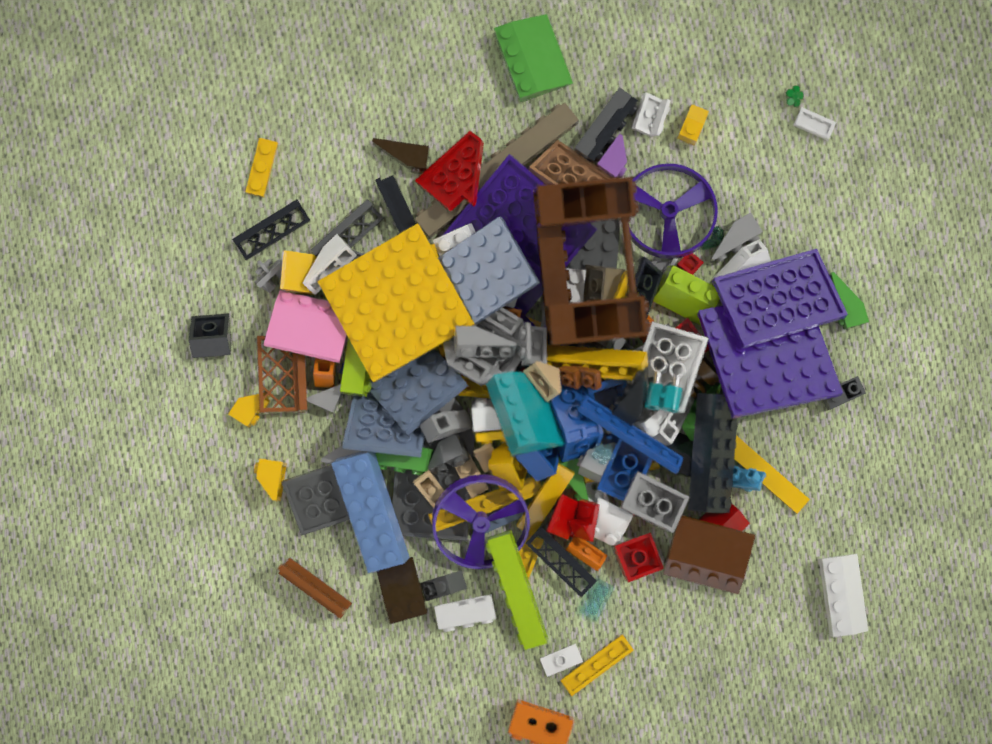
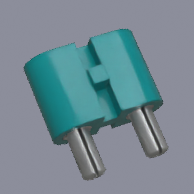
(664, 397)

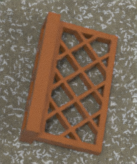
(298, 379)
(314, 587)

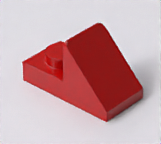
(586, 520)

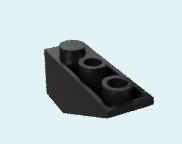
(632, 402)

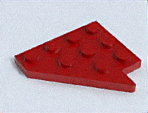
(455, 173)

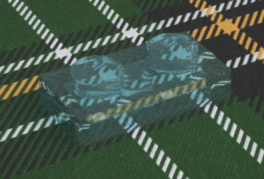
(597, 599)

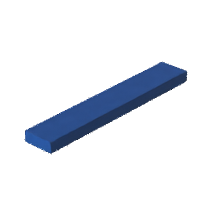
(630, 434)

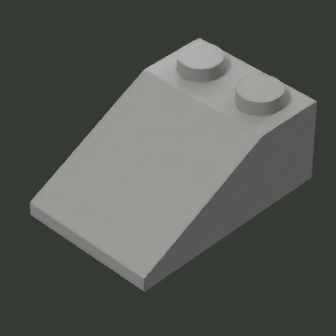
(655, 502)

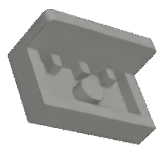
(533, 344)

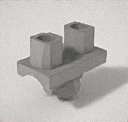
(264, 280)

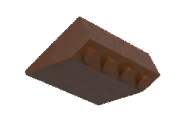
(709, 554)

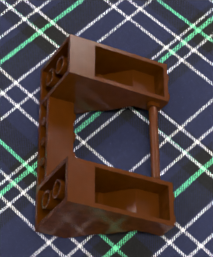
(574, 205)

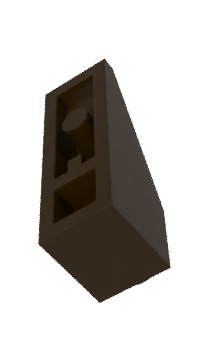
(407, 154)

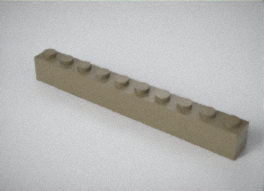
(524, 149)

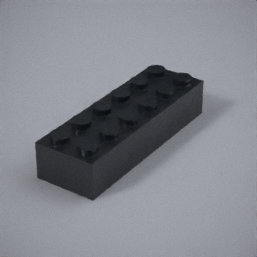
(712, 455)

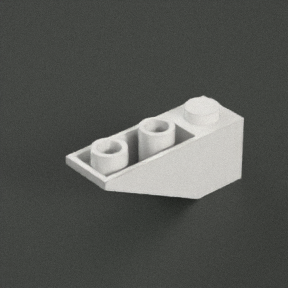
(746, 257)

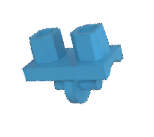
(748, 479)

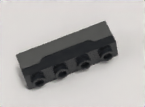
(606, 125)

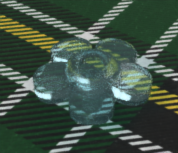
(603, 453)

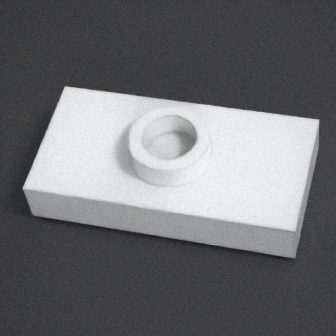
(814, 123)
(561, 660)

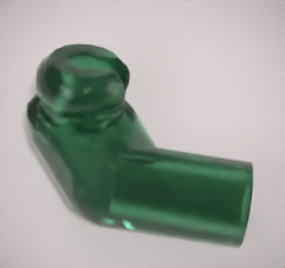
(716, 238)

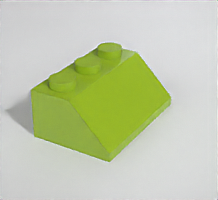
(685, 293)

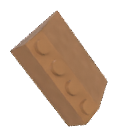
(565, 165)

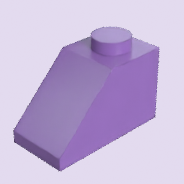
(614, 159)

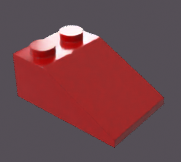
(565, 510)

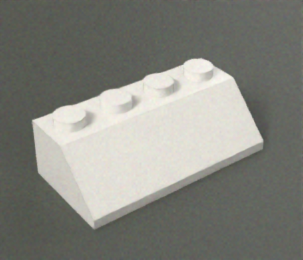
(843, 595)

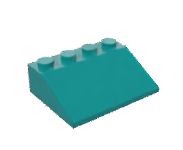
(523, 414)

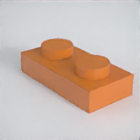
(587, 553)

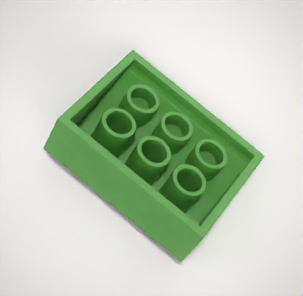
(532, 57)

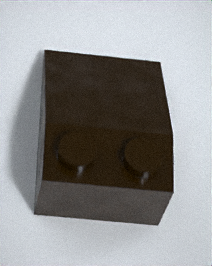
(402, 592)

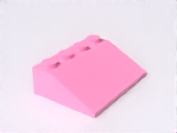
(305, 327)

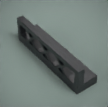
(395, 203)
(266, 224)
(566, 556)

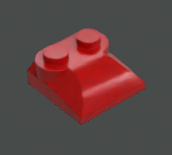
(638, 557)

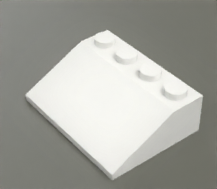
(673, 354)

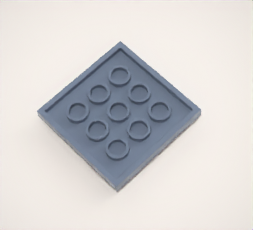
(488, 270)
(418, 390)
(374, 430)

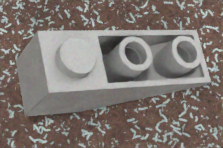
(742, 231)
(476, 342)
(446, 424)

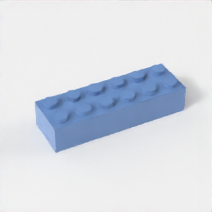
(370, 510)

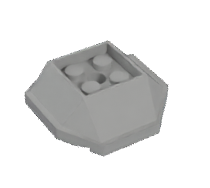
(482, 369)

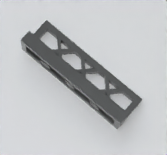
(348, 223)

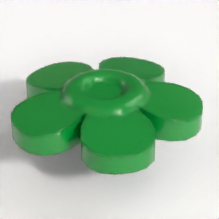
(794, 95)

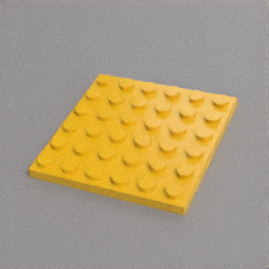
(395, 302)

